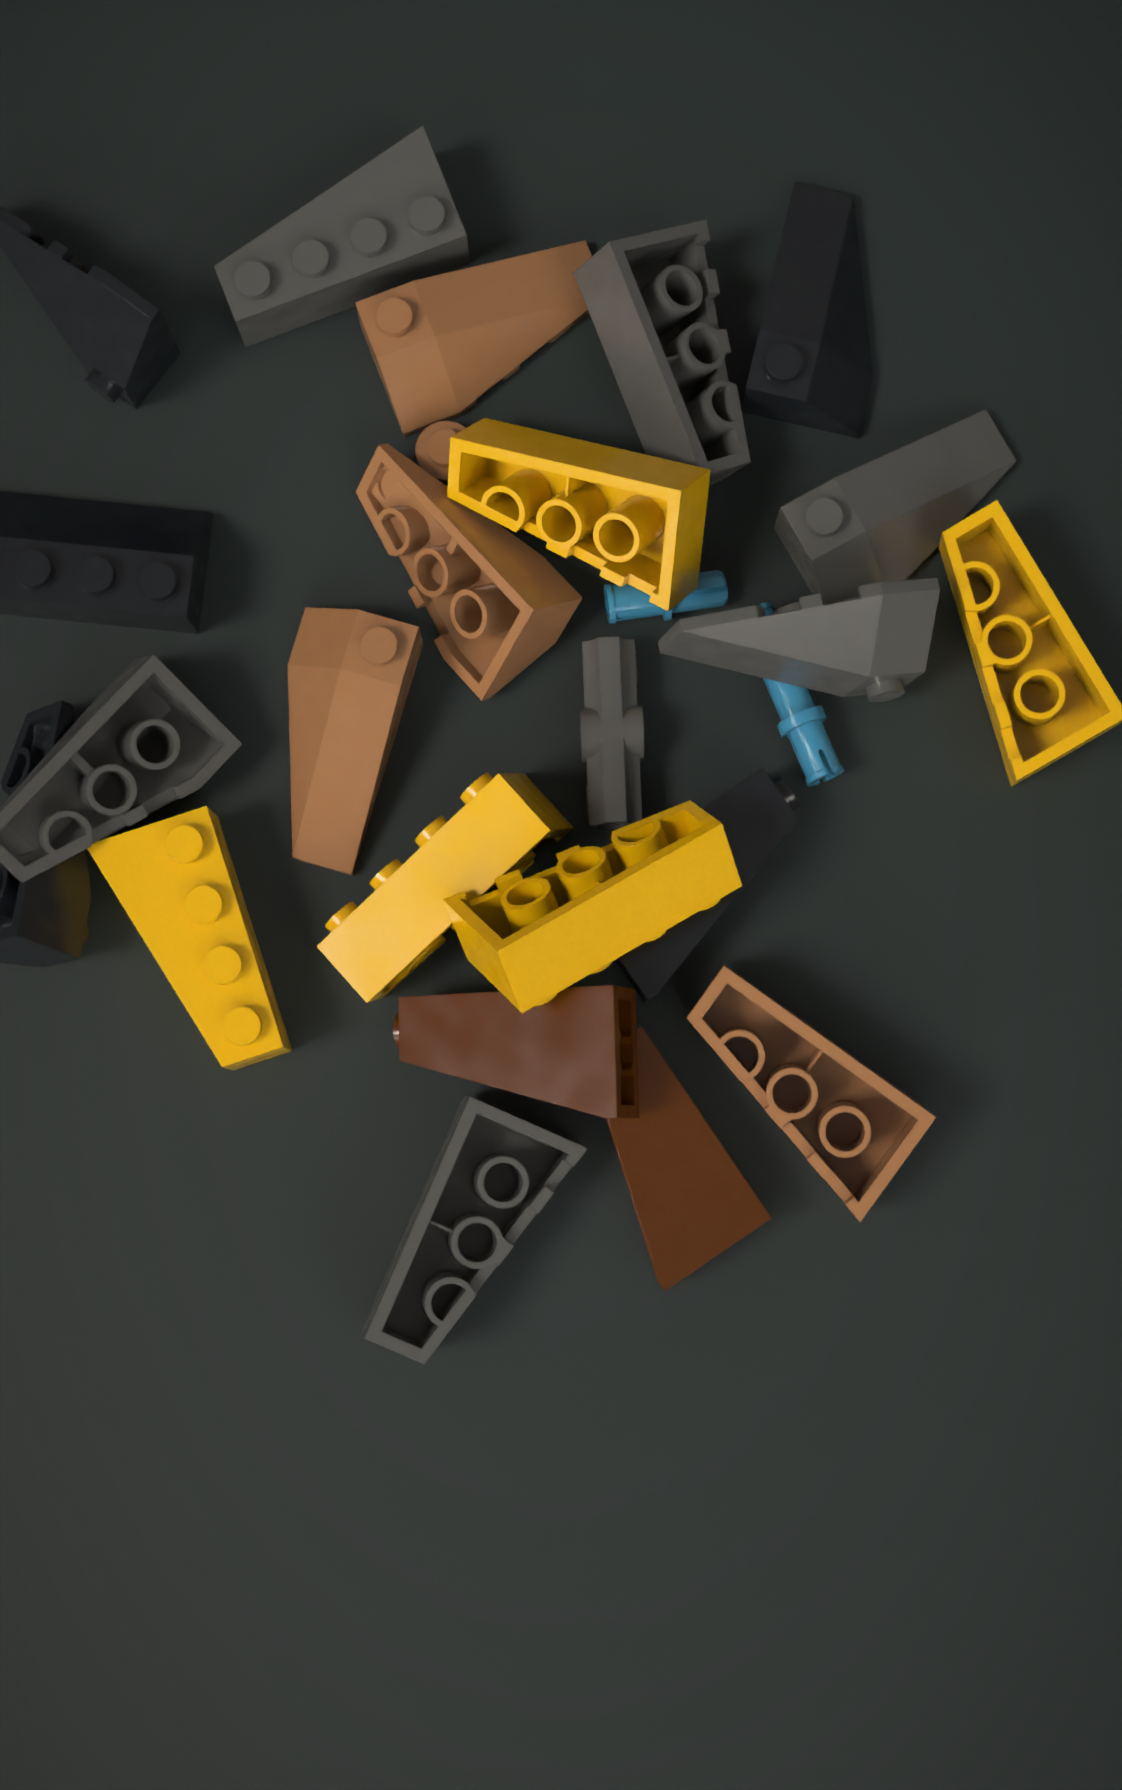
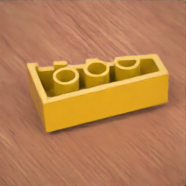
(601, 503)
(1025, 650)
(594, 904)
(406, 913)
(195, 921)

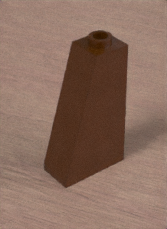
(563, 1052)
(679, 1175)

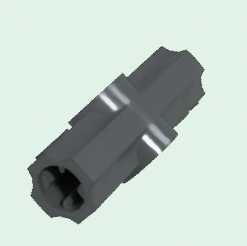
(611, 732)

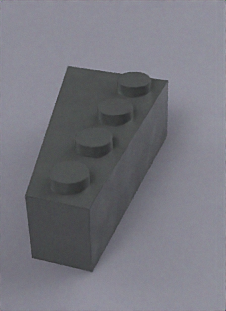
(348, 244)
(665, 345)
(469, 1215)

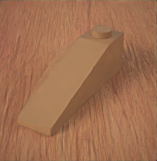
(467, 329)
(480, 583)
(344, 711)

